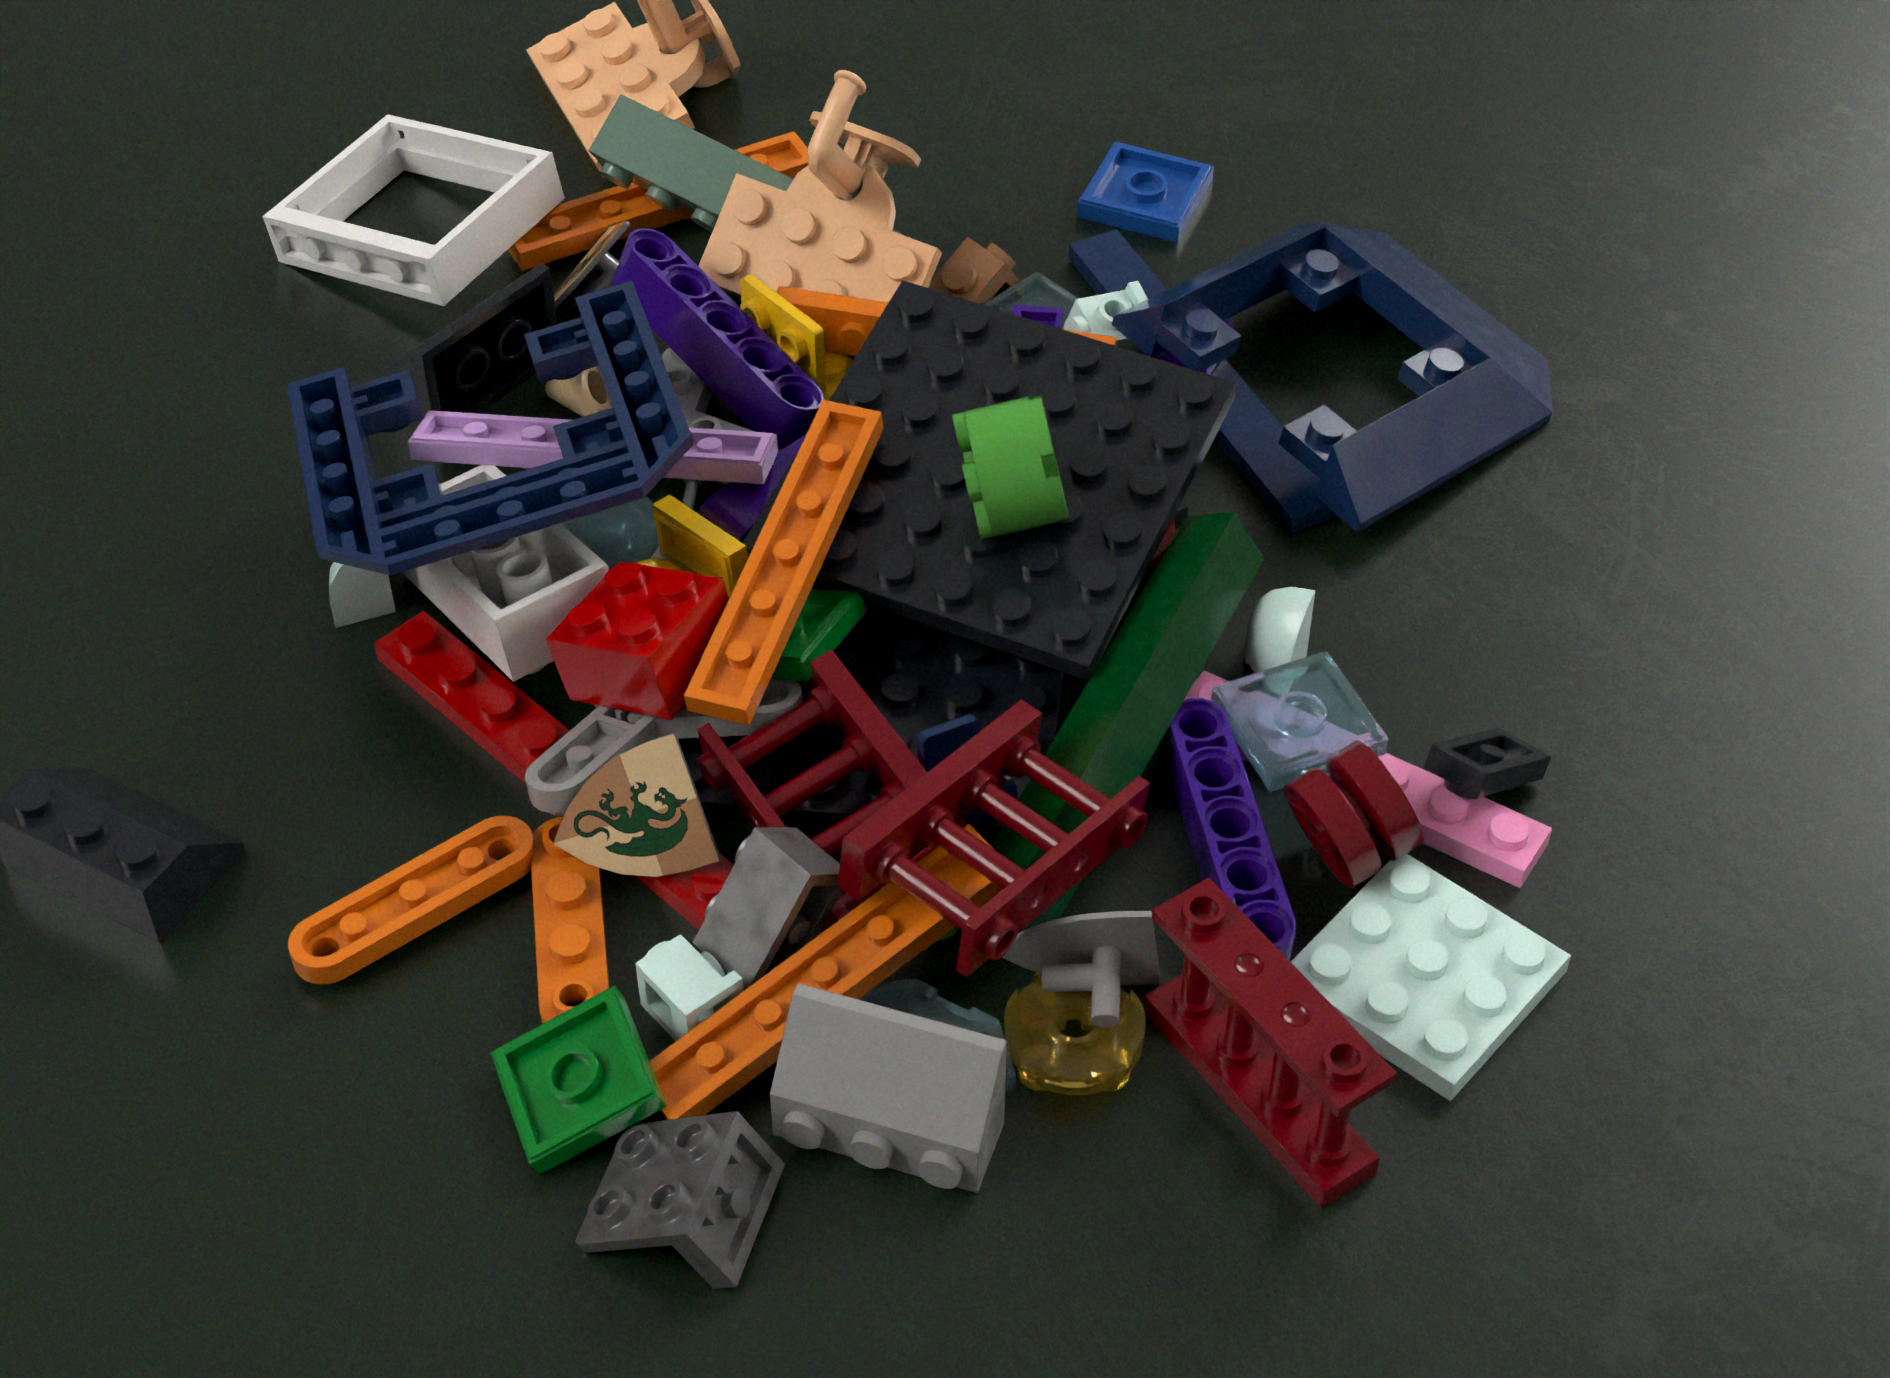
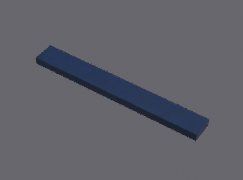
(1249, 429)

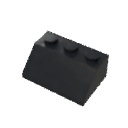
(483, 350)
(111, 847)

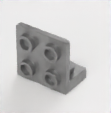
(688, 1187)

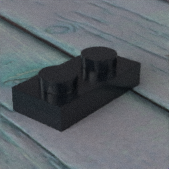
(1486, 763)

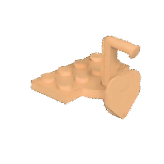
(649, 63)
(832, 221)

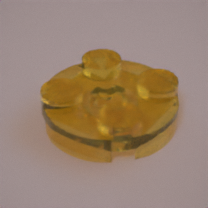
(1067, 1063)

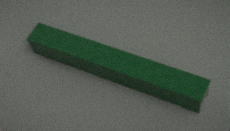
(1144, 674)

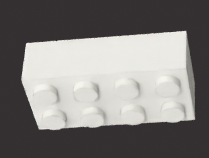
(512, 590)

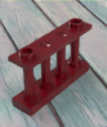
(868, 746)
(971, 781)
(1267, 1042)

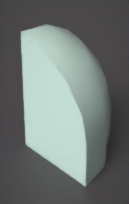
(358, 594)
(1279, 628)

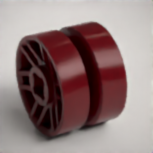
(1354, 814)

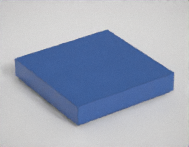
(1145, 191)

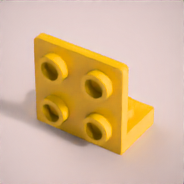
(794, 334)

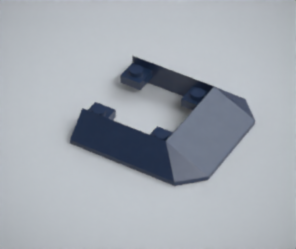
(1472, 380)
(407, 519)

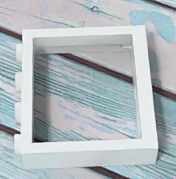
(311, 231)

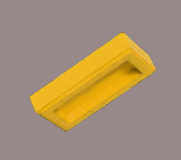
(697, 543)

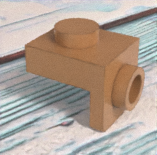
(975, 272)

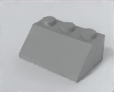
(889, 1088)

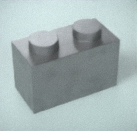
(769, 902)

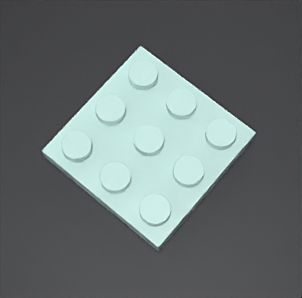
(1430, 973)

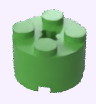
(1010, 466)

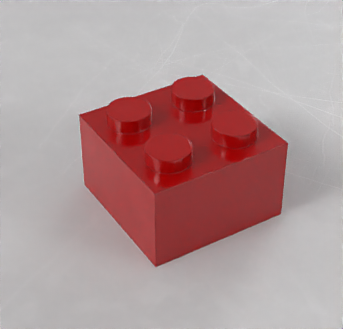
(638, 638)

